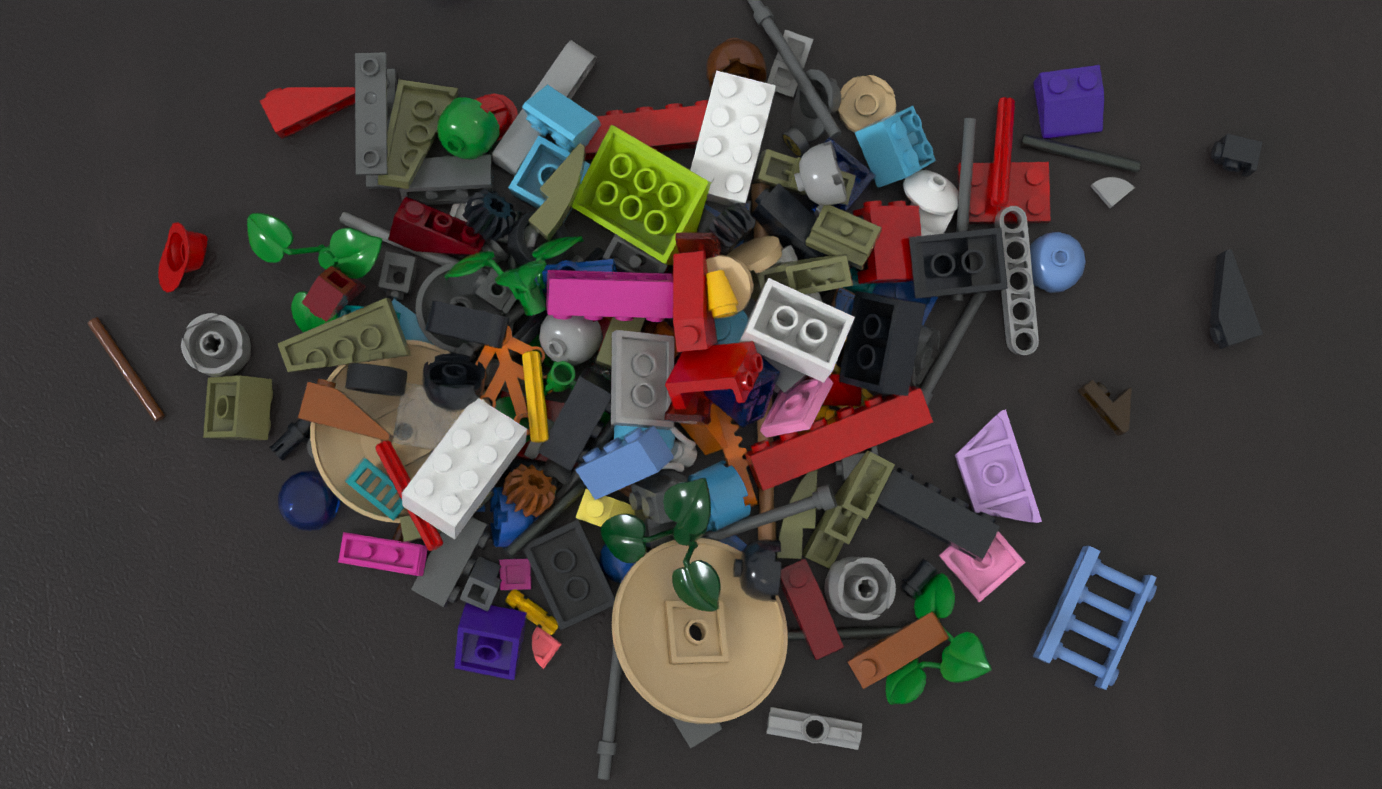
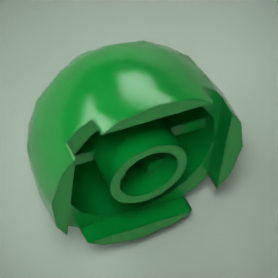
(467, 129)

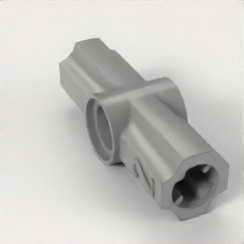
(834, 730)

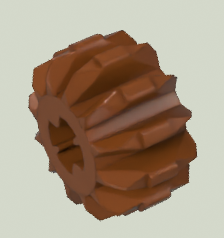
(529, 490)

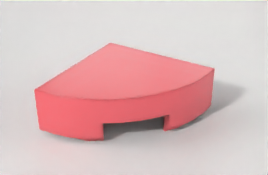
(544, 646)

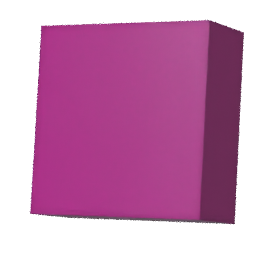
(515, 574)

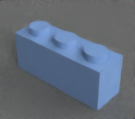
(624, 461)

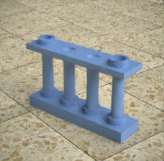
(1077, 592)

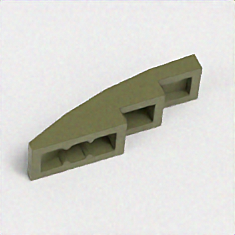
(806, 275)
(853, 502)

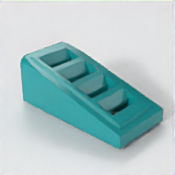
(371, 497)

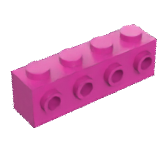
(609, 295)

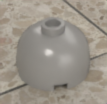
(821, 175)
(570, 339)

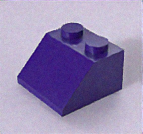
(1070, 101)
(490, 640)

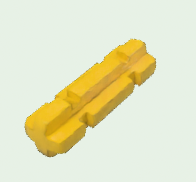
(534, 612)

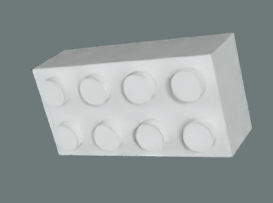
(732, 136)
(464, 467)

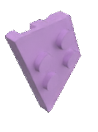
(996, 473)

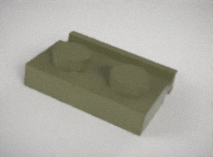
(843, 233)

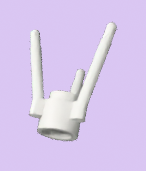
(683, 452)

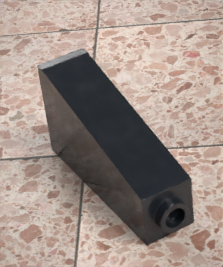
(788, 220)

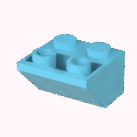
(560, 117)
(895, 146)

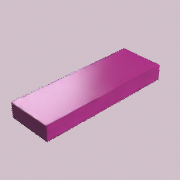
(383, 554)

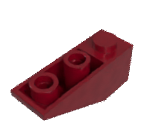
(433, 231)
(331, 293)

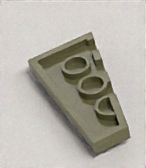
(413, 129)
(354, 338)

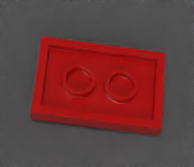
(1027, 190)

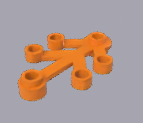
(508, 372)

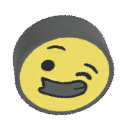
(796, 141)

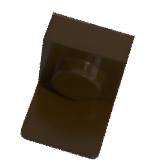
(1114, 412)

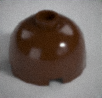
(737, 58)

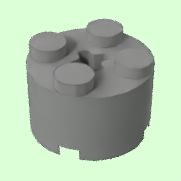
(201, 338)
(843, 582)

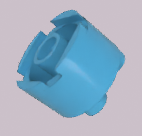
(726, 495)

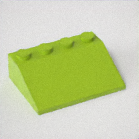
(641, 195)

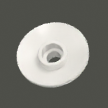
(931, 192)

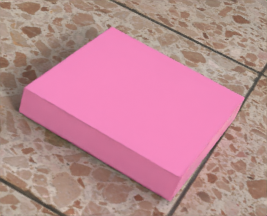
(796, 409)
(987, 575)

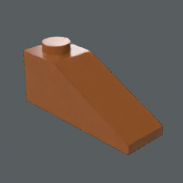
(335, 409)
(897, 649)

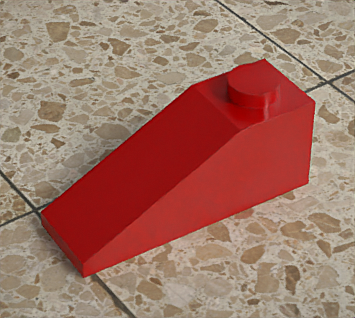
(300, 107)
(691, 320)

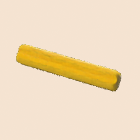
(535, 396)

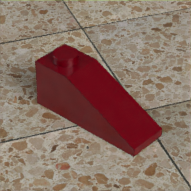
(810, 609)

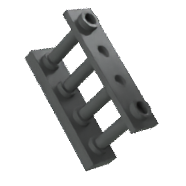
(373, 108)

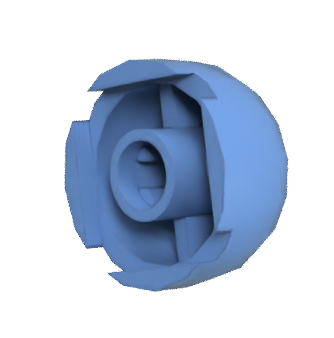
(1056, 261)

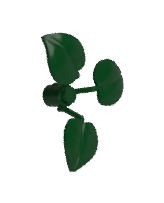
(691, 507)

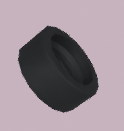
(517, 245)
(376, 379)

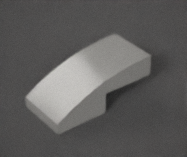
(780, 74)

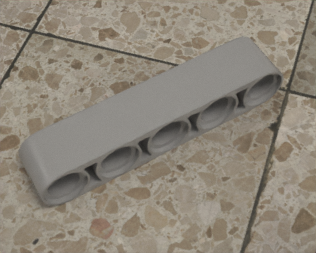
(565, 77)
(1025, 294)

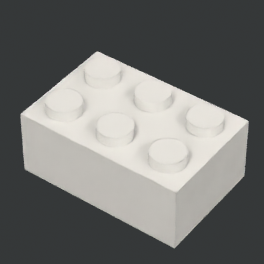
(797, 330)

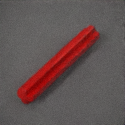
(1002, 152)
(400, 480)

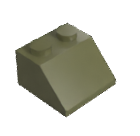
(238, 408)

